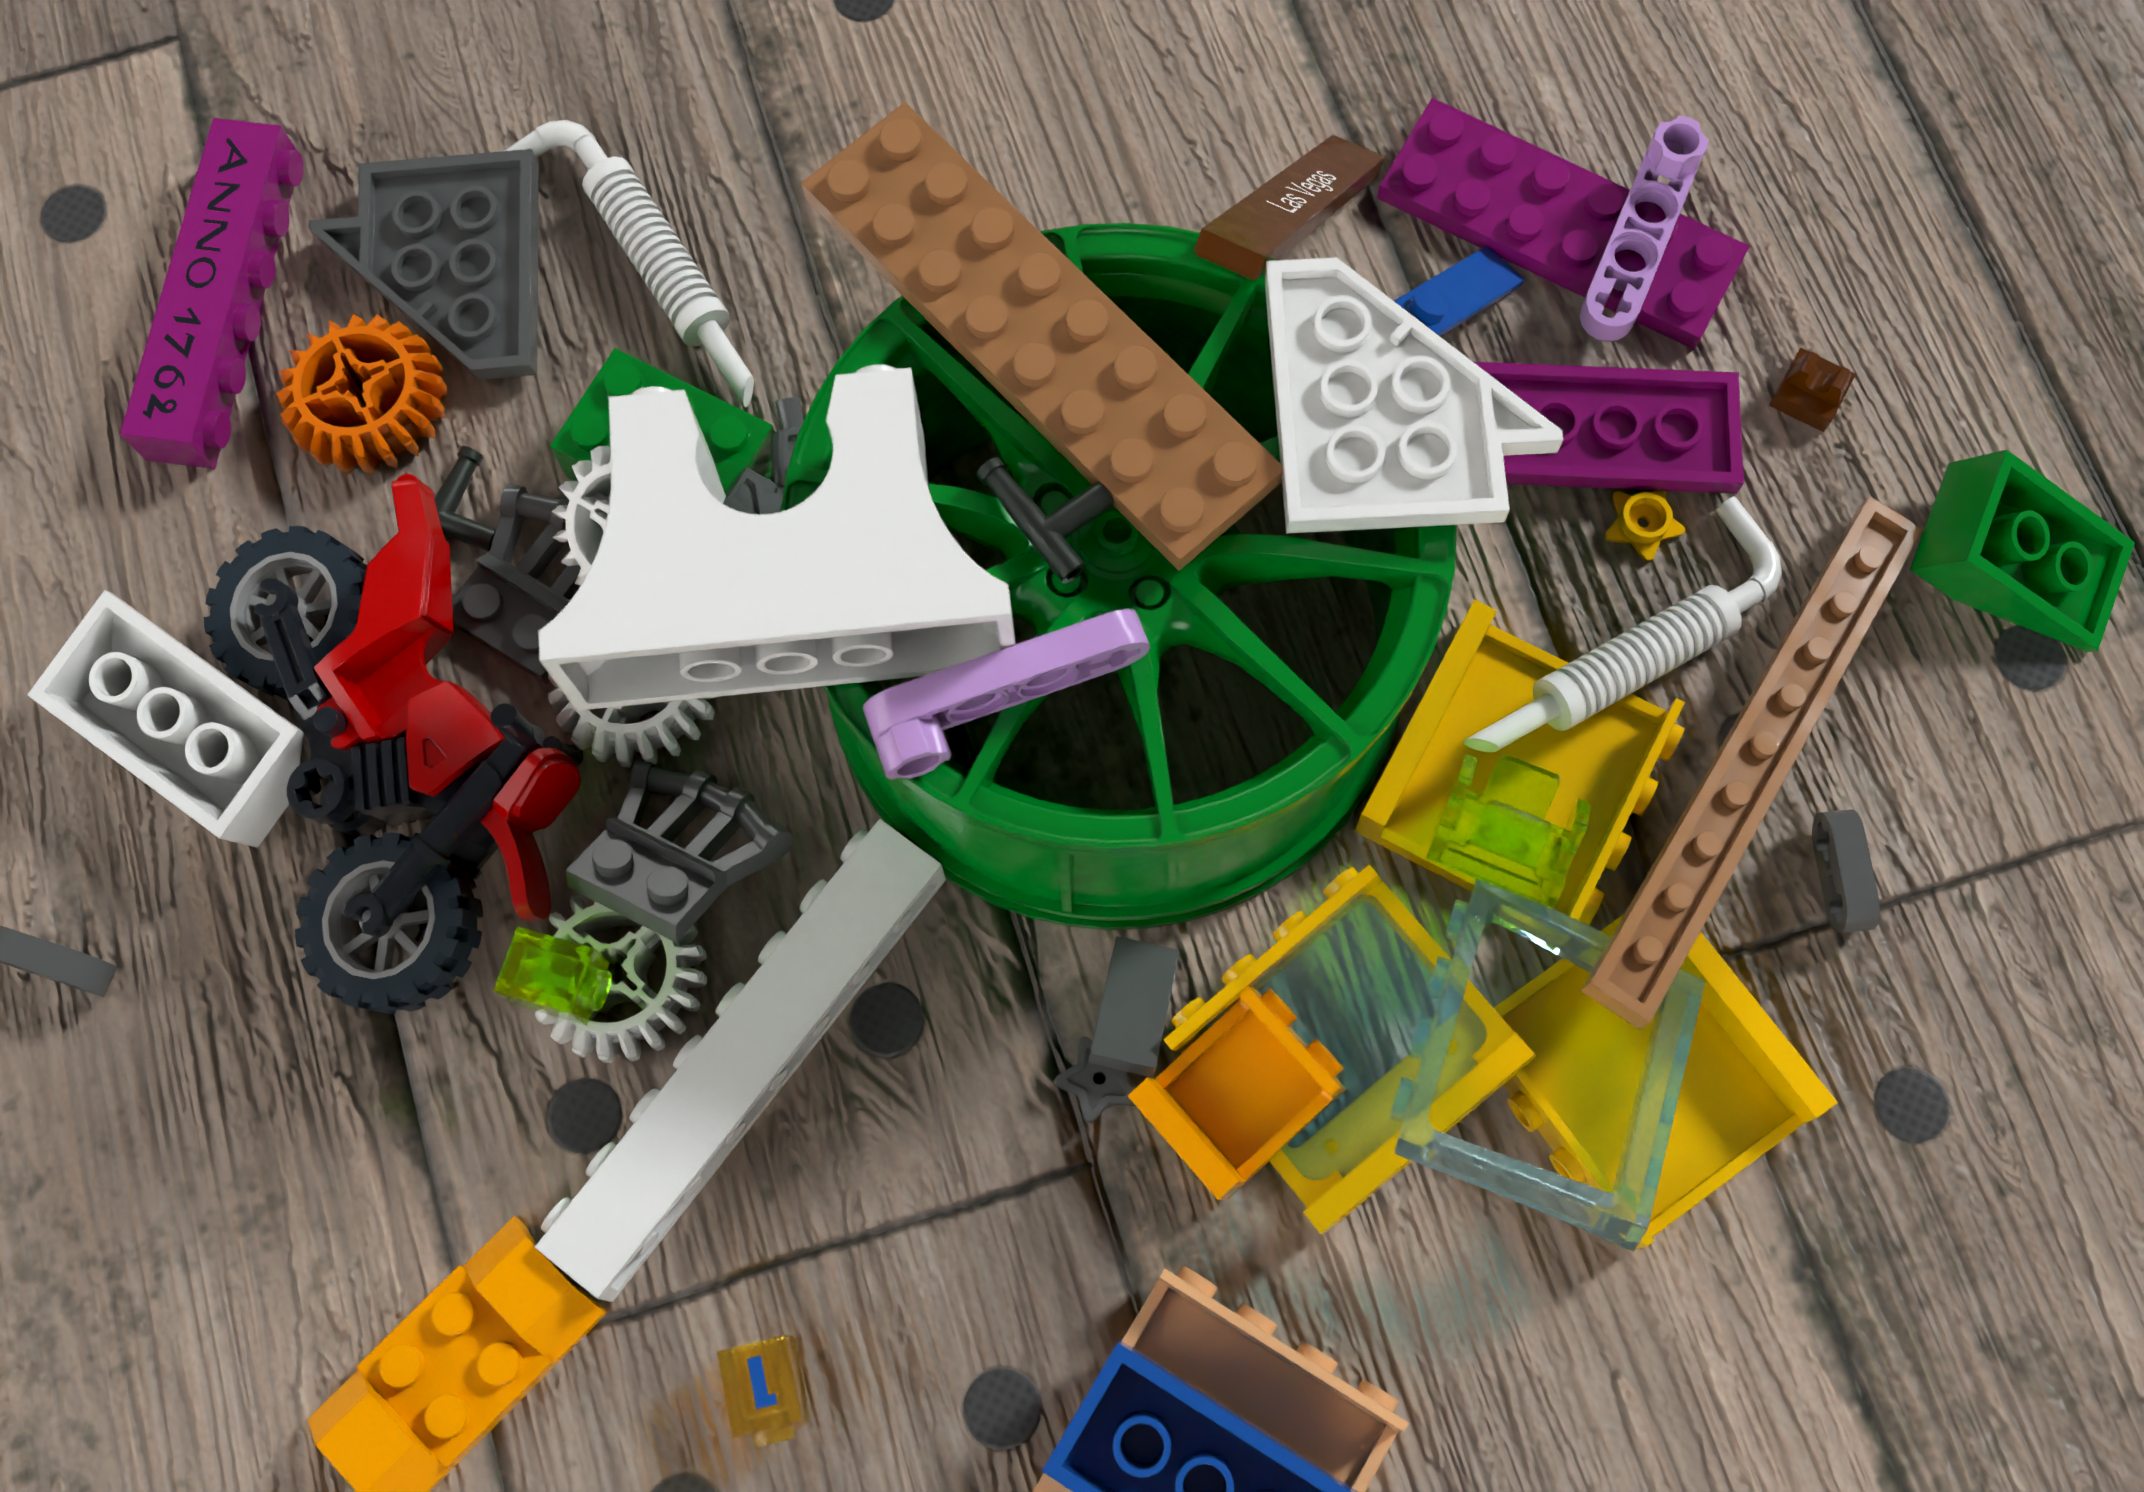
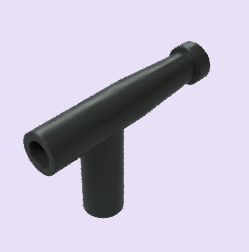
(449, 498)
(1047, 532)

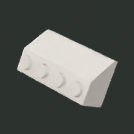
(173, 721)

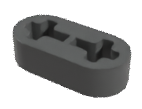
(1845, 871)
(55, 962)

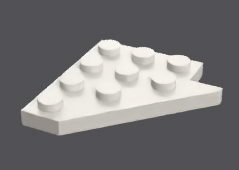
(1382, 411)

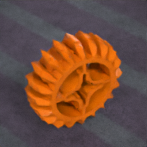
(325, 391)

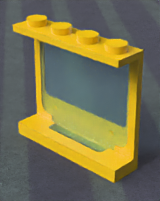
(1359, 986)

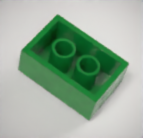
(730, 433)

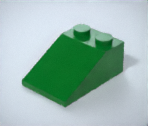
(2022, 550)

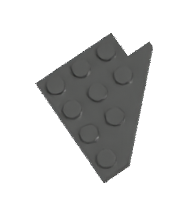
(452, 252)

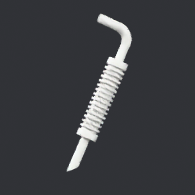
(650, 247)
(1647, 649)

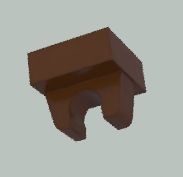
(1812, 389)

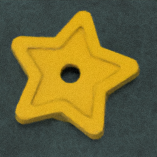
(1650, 507)

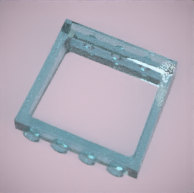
(1615, 1215)

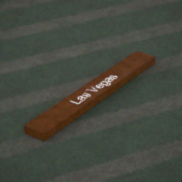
(1288, 207)

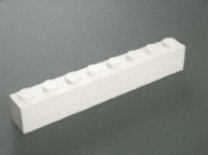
(740, 1062)

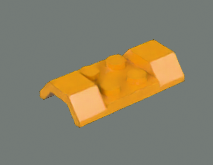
(453, 1367)

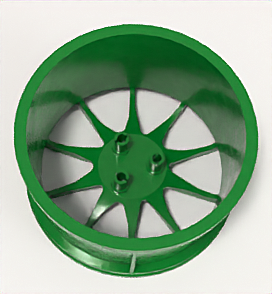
(1171, 858)

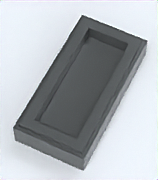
(1134, 1007)

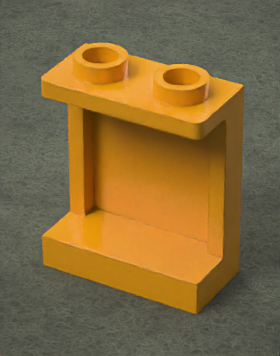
(1240, 1092)

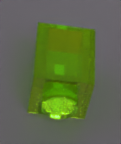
(554, 976)

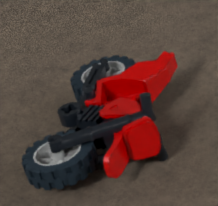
(392, 751)

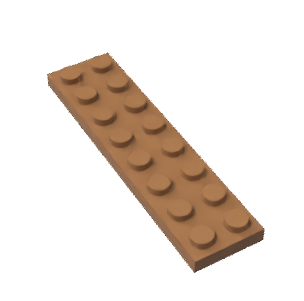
(1044, 335)

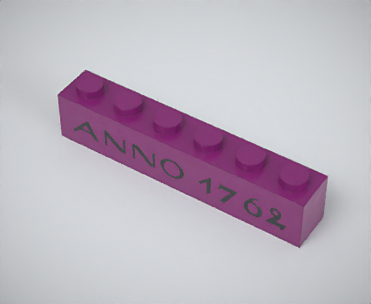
(213, 295)

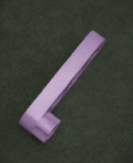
(1674, 154)
(911, 716)

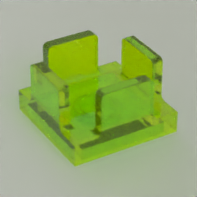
(1504, 830)

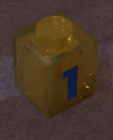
(764, 1389)

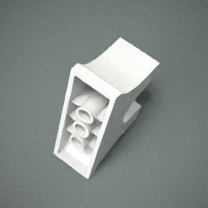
(792, 599)

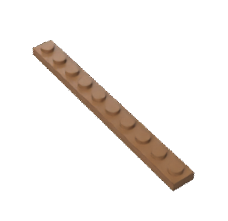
(1750, 766)

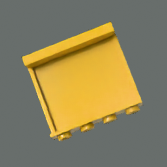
(1597, 760)
(1735, 1101)

